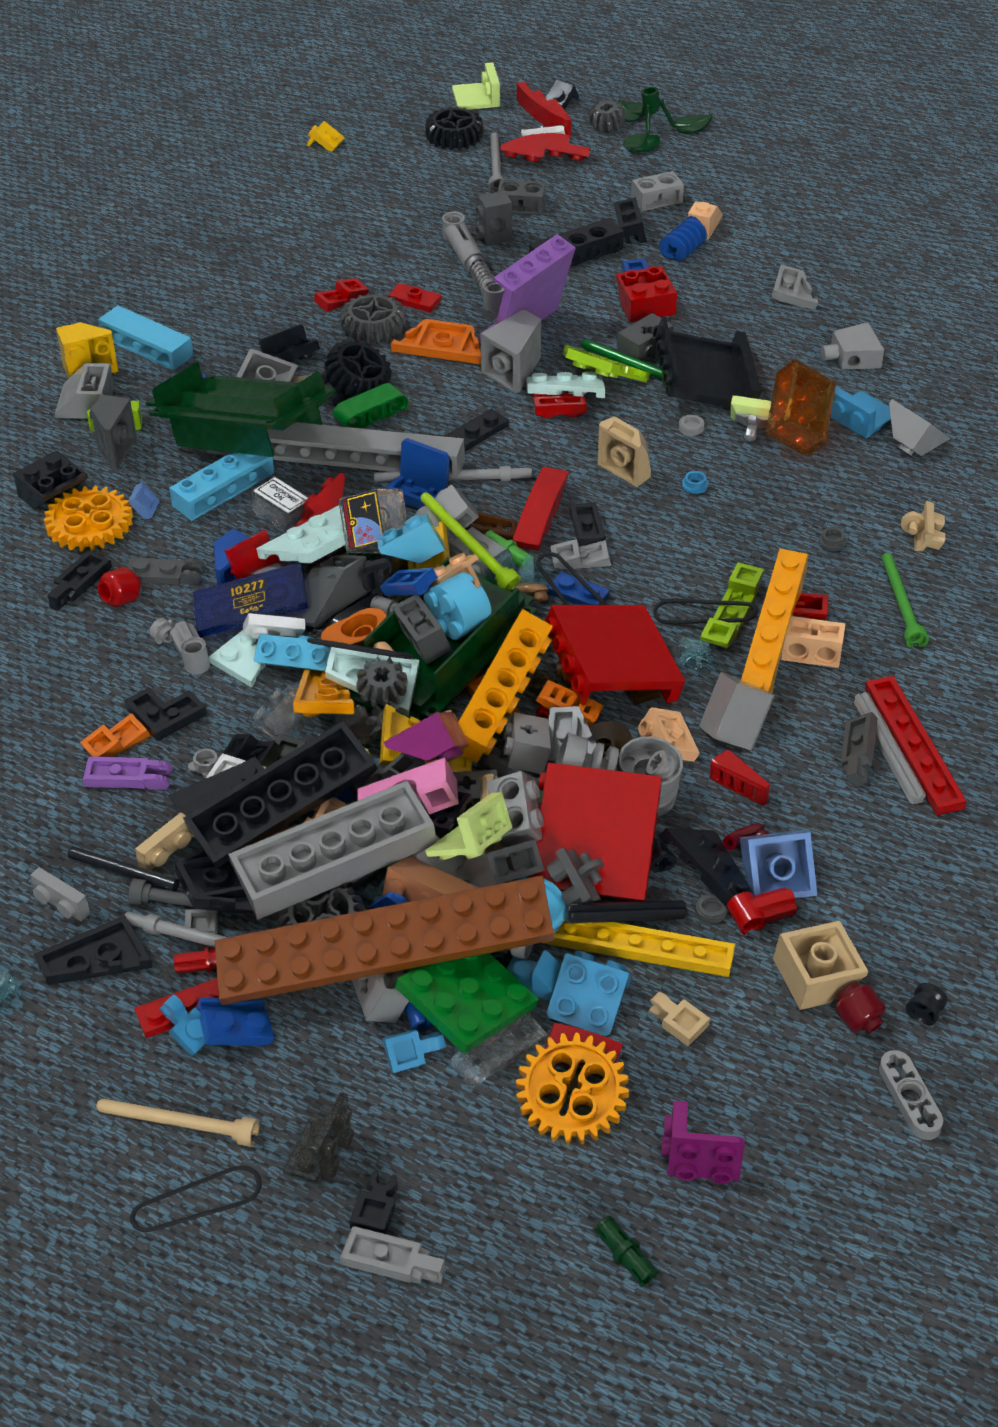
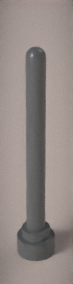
(142, 892)

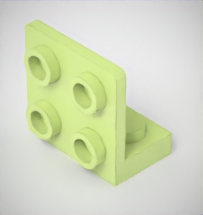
(479, 94)
(476, 831)

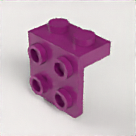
(699, 1154)

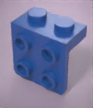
(421, 471)

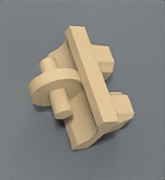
(925, 527)

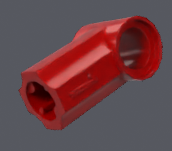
(755, 911)

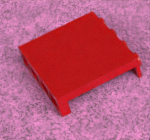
(612, 650)
(603, 815)

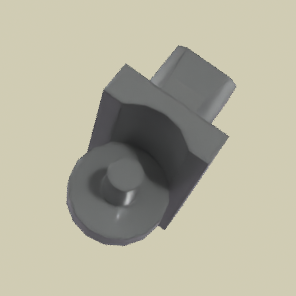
(578, 871)

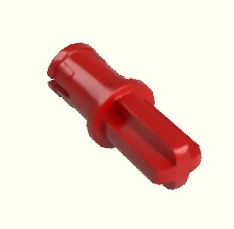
(195, 961)

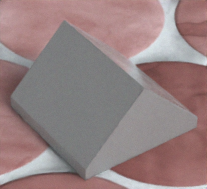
(736, 711)

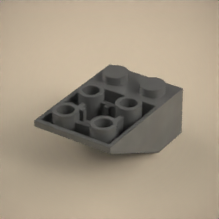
(331, 588)

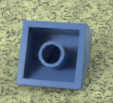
(780, 862)

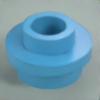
(695, 482)

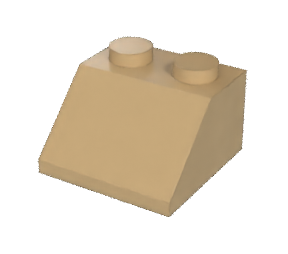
(818, 963)

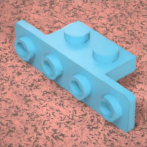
(291, 652)

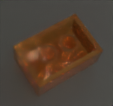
(801, 408)

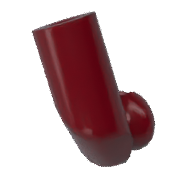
(732, 840)

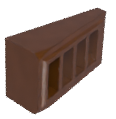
(486, 522)

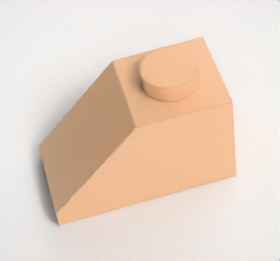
(707, 214)

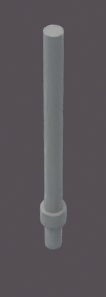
(505, 474)
(156, 925)

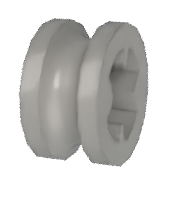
(661, 765)

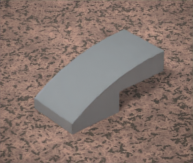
(581, 557)

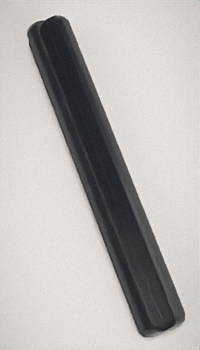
(625, 911)

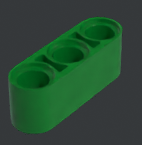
(370, 406)

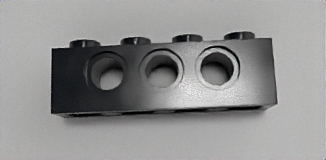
(591, 240)

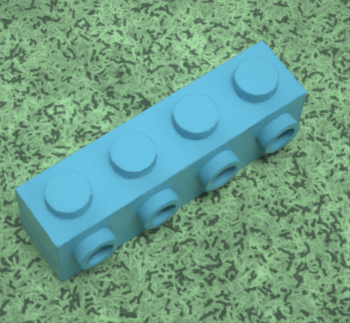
(219, 483)

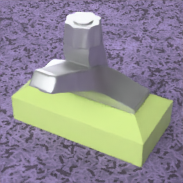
(750, 413)

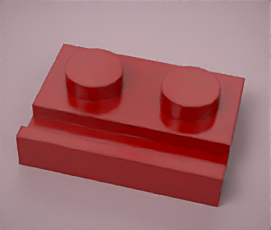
(565, 403)

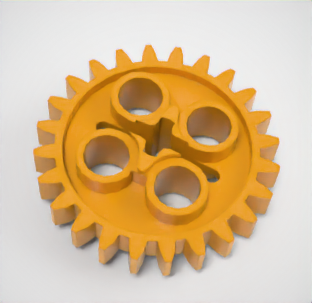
(88, 518)
(600, 1097)

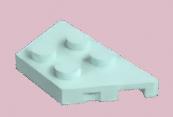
(308, 541)

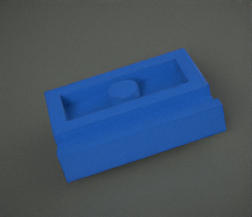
(235, 1023)

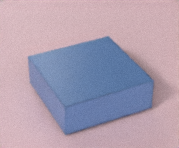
(143, 501)

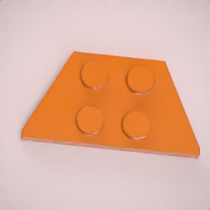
(440, 341)

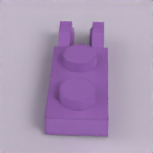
(127, 773)

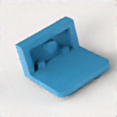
(860, 412)
(588, 993)

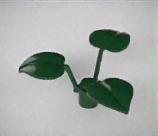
(651, 105)

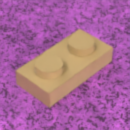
(164, 842)

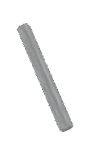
(892, 751)

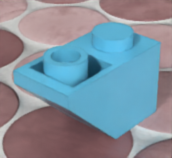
(413, 541)

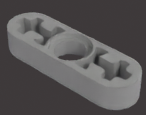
(911, 1081)

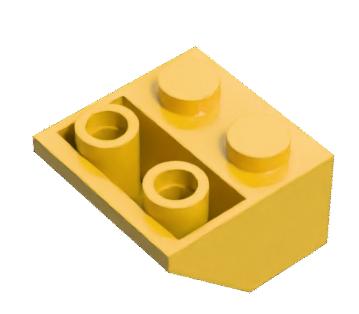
(85, 344)

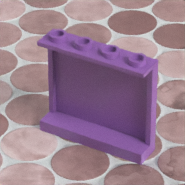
(535, 280)

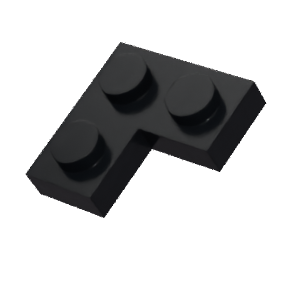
(164, 718)

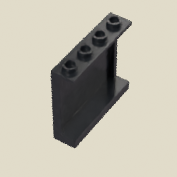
(705, 367)

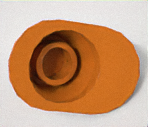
(354, 628)

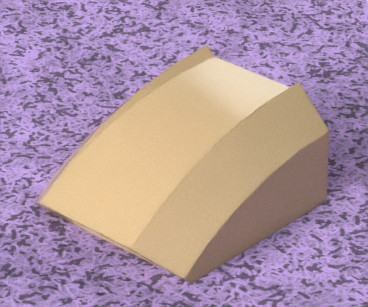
(623, 451)

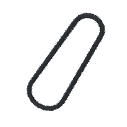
(571, 570)
(698, 601)
(360, 648)
(198, 1215)

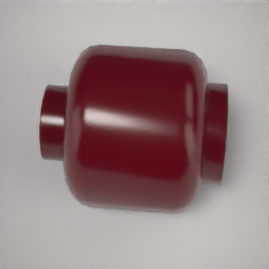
(860, 1008)

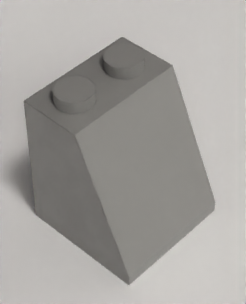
(512, 349)

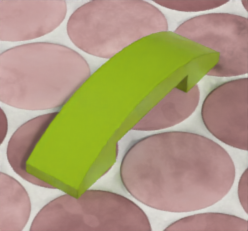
(741, 587)

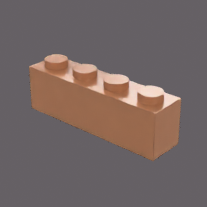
(421, 881)

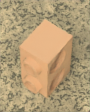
(813, 642)

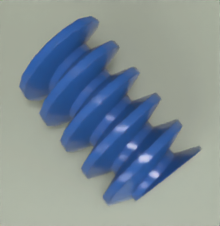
(683, 239)

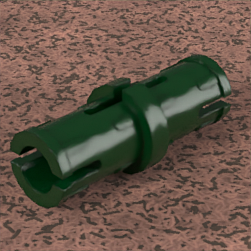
(626, 1251)

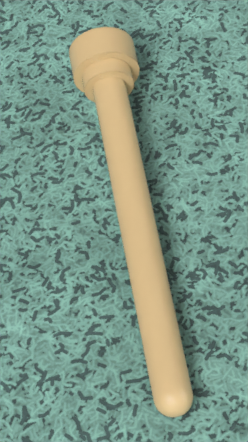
(239, 1130)

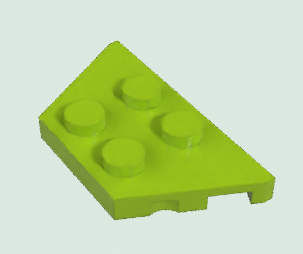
(603, 365)

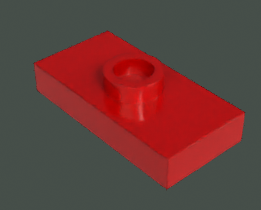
(416, 297)

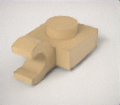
(679, 1020)

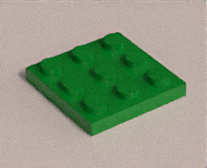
(467, 998)

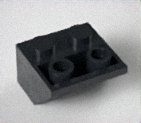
(47, 479)

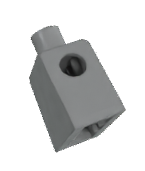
(854, 348)

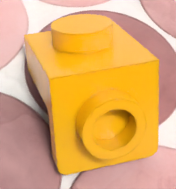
(325, 136)

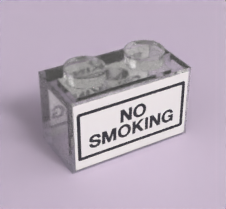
(278, 503)

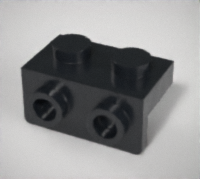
(289, 344)

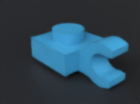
(187, 1025)
(408, 1050)

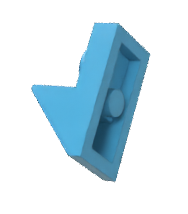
(537, 976)

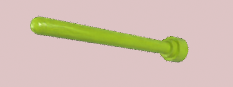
(505, 577)

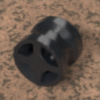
(926, 1003)

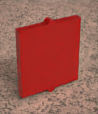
(244, 556)

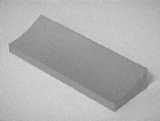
(333, 849)

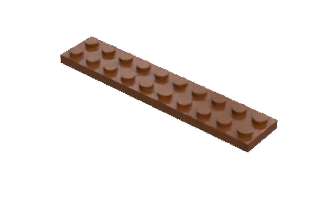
(383, 940)

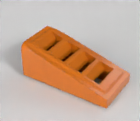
(569, 699)

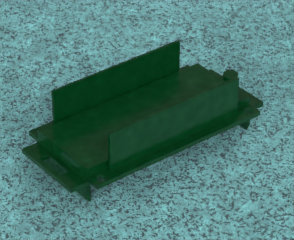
(235, 411)
(450, 674)

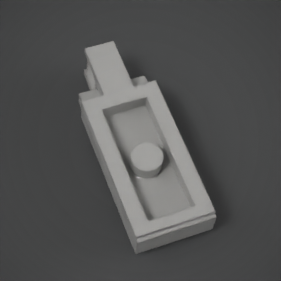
(391, 1257)

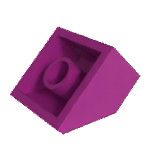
(431, 738)

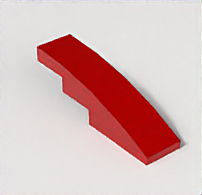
(543, 110)
(540, 508)

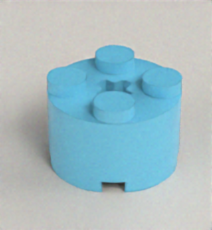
(458, 605)

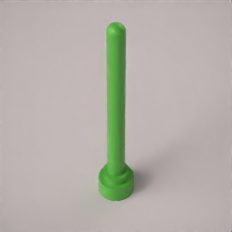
(914, 632)

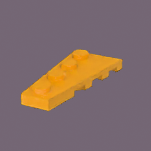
(321, 696)

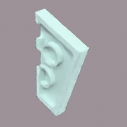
(565, 381)

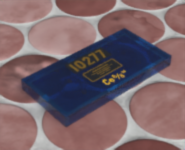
(265, 593)

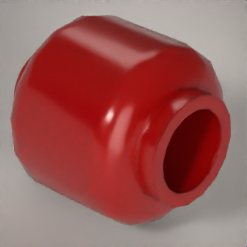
(119, 587)

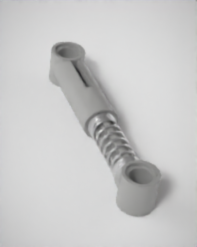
(472, 258)

